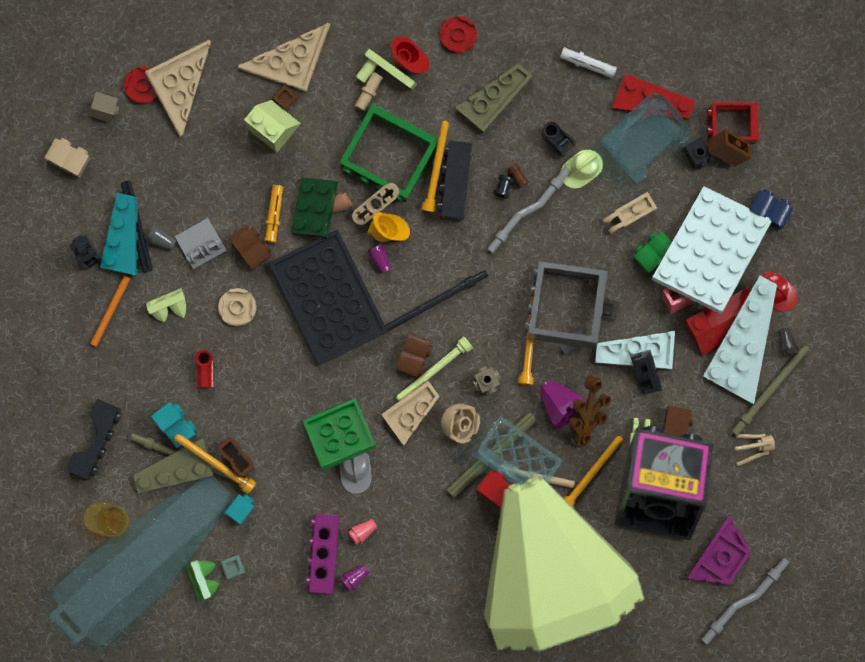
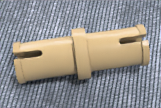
(368, 91)

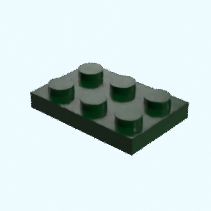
(314, 207)

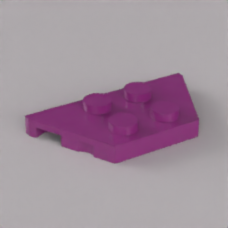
(722, 556)

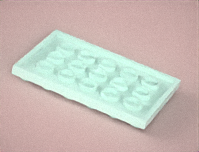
(712, 250)

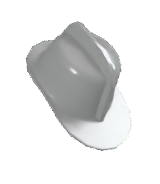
(356, 473)

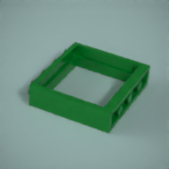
(401, 125)

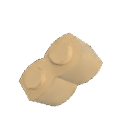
(67, 157)

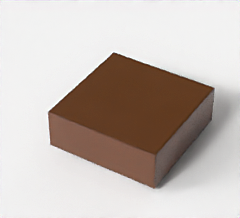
(285, 98)

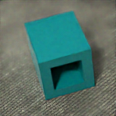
(241, 508)

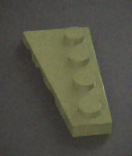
(489, 102)
(174, 469)

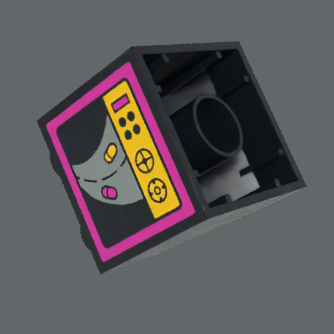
(664, 483)

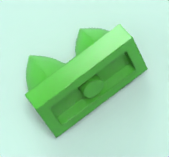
(197, 571)

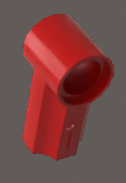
(204, 372)

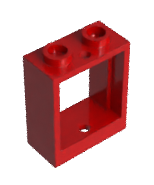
(752, 108)

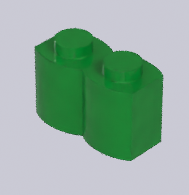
(651, 255)

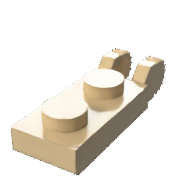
(631, 212)

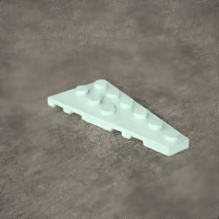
(741, 353)

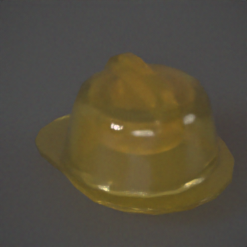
(106, 519)

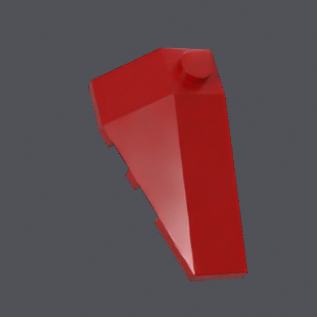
(710, 327)

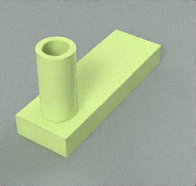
(375, 60)

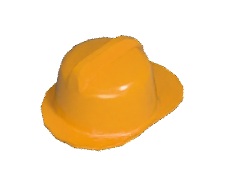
(388, 227)

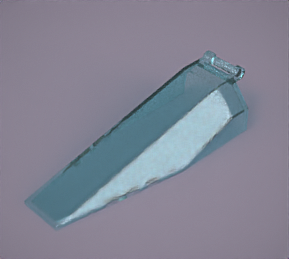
(138, 566)

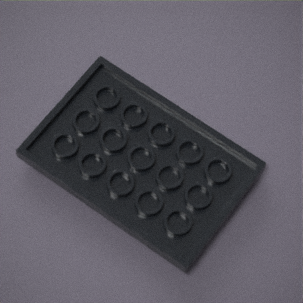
(328, 297)

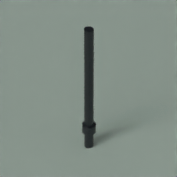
(468, 283)

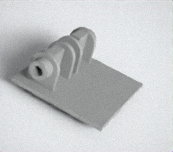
(200, 243)

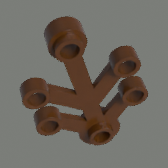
(583, 434)

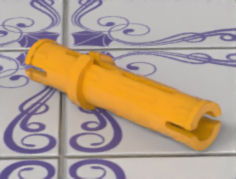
(274, 213)

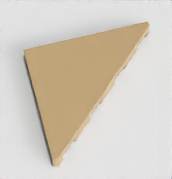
(292, 61)
(177, 83)

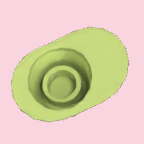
(583, 167)

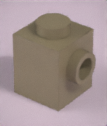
(103, 107)

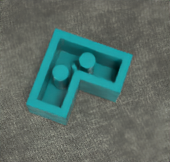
(172, 422)

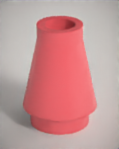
(360, 532)

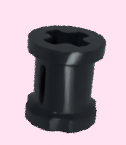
(503, 186)

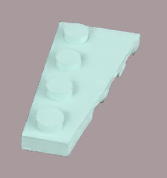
(619, 351)

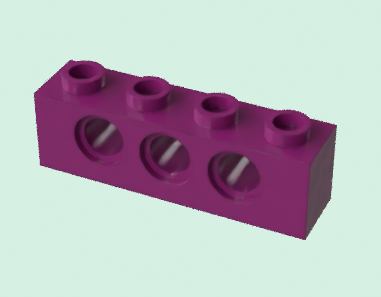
(326, 584)

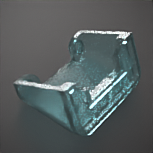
(644, 135)

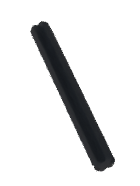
(141, 242)

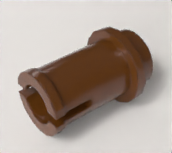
(517, 175)

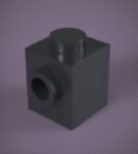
(697, 153)

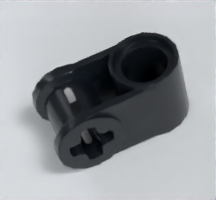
(559, 139)

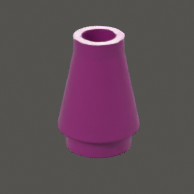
(379, 258)
(353, 578)

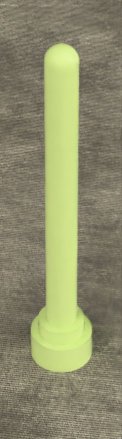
(462, 347)

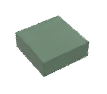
(233, 567)

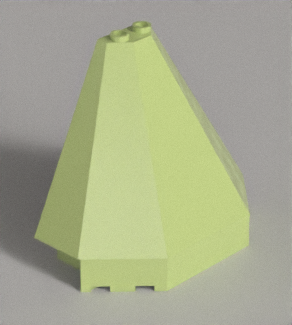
(552, 573)

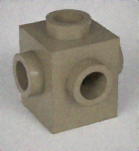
(487, 388)

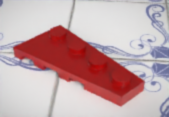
(635, 90)

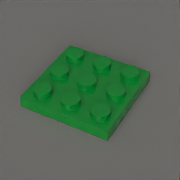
(339, 434)

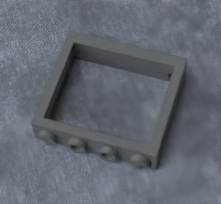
(561, 337)

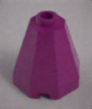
(559, 403)

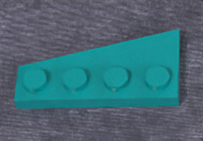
(120, 245)

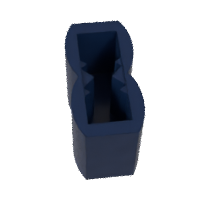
(768, 206)

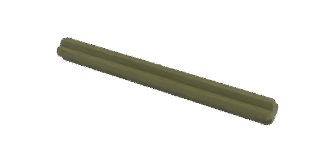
(479, 466)

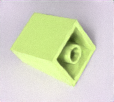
(271, 124)

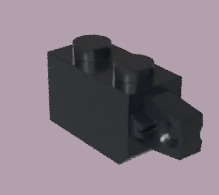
(85, 252)

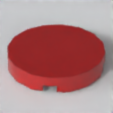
(453, 37)
(144, 92)

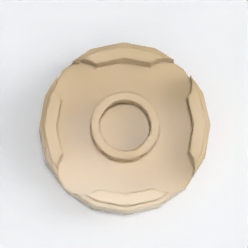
(237, 307)

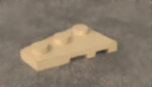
(410, 411)

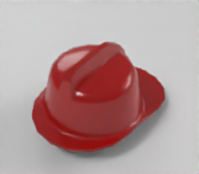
(408, 56)
(785, 294)

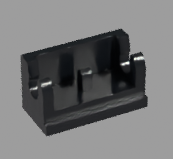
(646, 372)

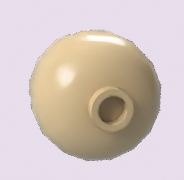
(460, 422)

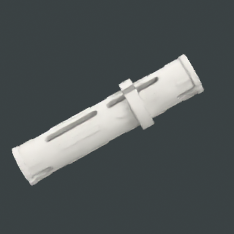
(588, 62)

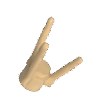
(763, 444)

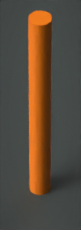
(110, 311)

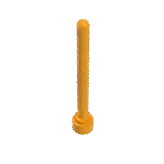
(430, 202)
(526, 376)
(593, 471)
(245, 484)

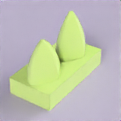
(174, 300)

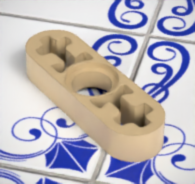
(362, 207)

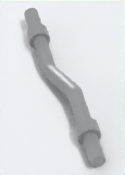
(555, 184)
(773, 575)

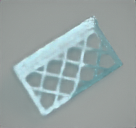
(512, 473)

